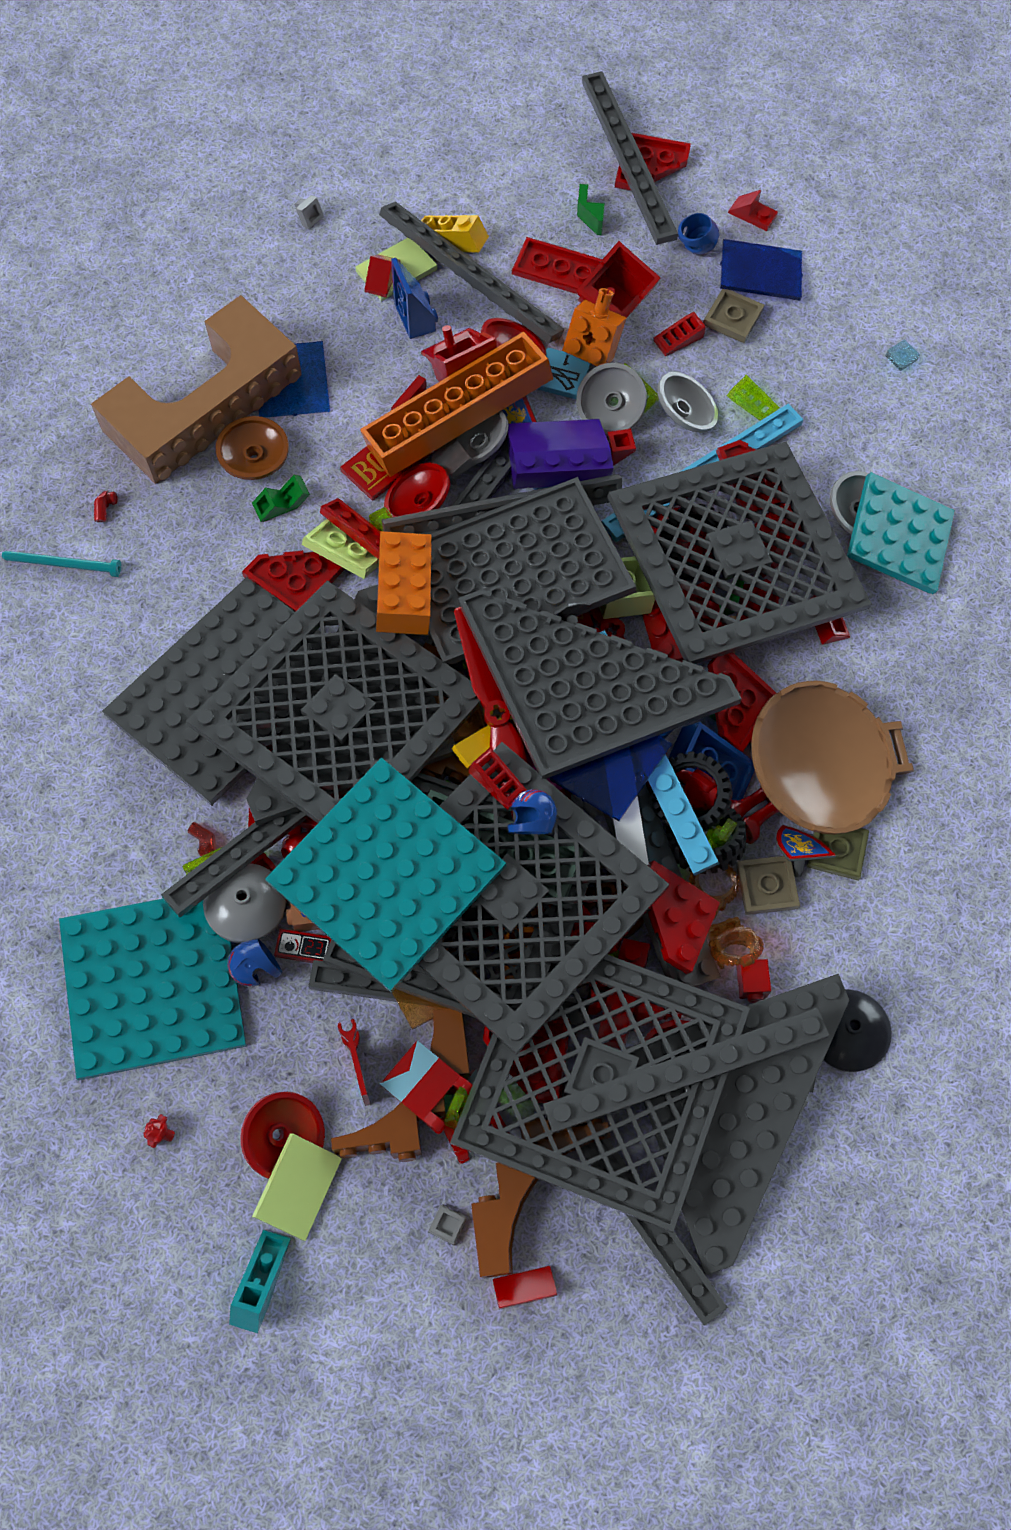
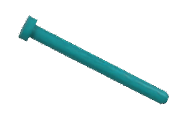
(113, 567)

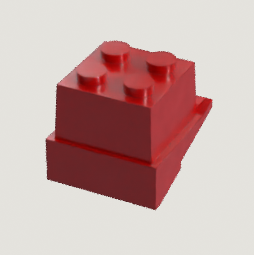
(623, 275)
(457, 350)

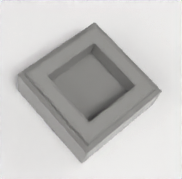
(447, 1225)

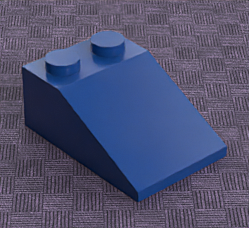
(412, 302)
(701, 739)

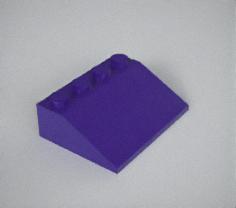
(557, 452)

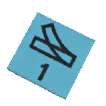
(567, 373)

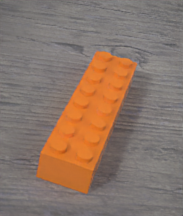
(457, 403)

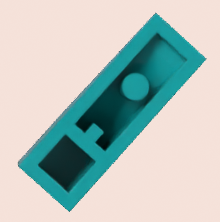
(258, 1282)

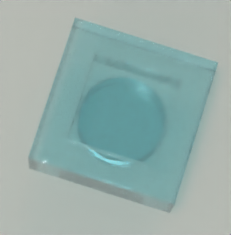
(902, 355)

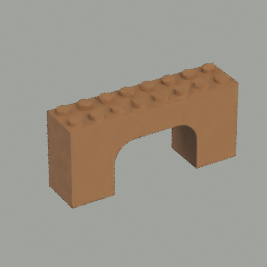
(169, 434)

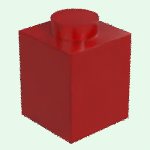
(754, 981)

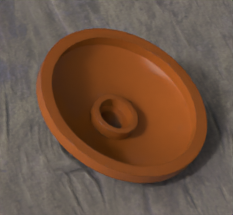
(252, 437)

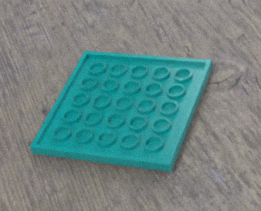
(386, 874)
(147, 988)

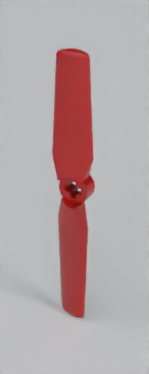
(488, 692)

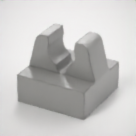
(309, 211)

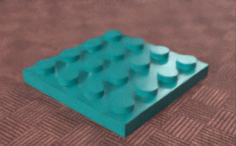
(901, 533)

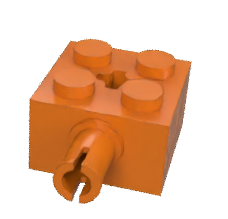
(594, 330)

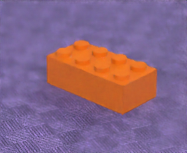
(404, 583)

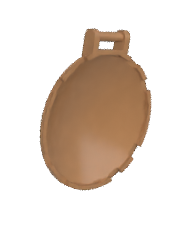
(826, 757)

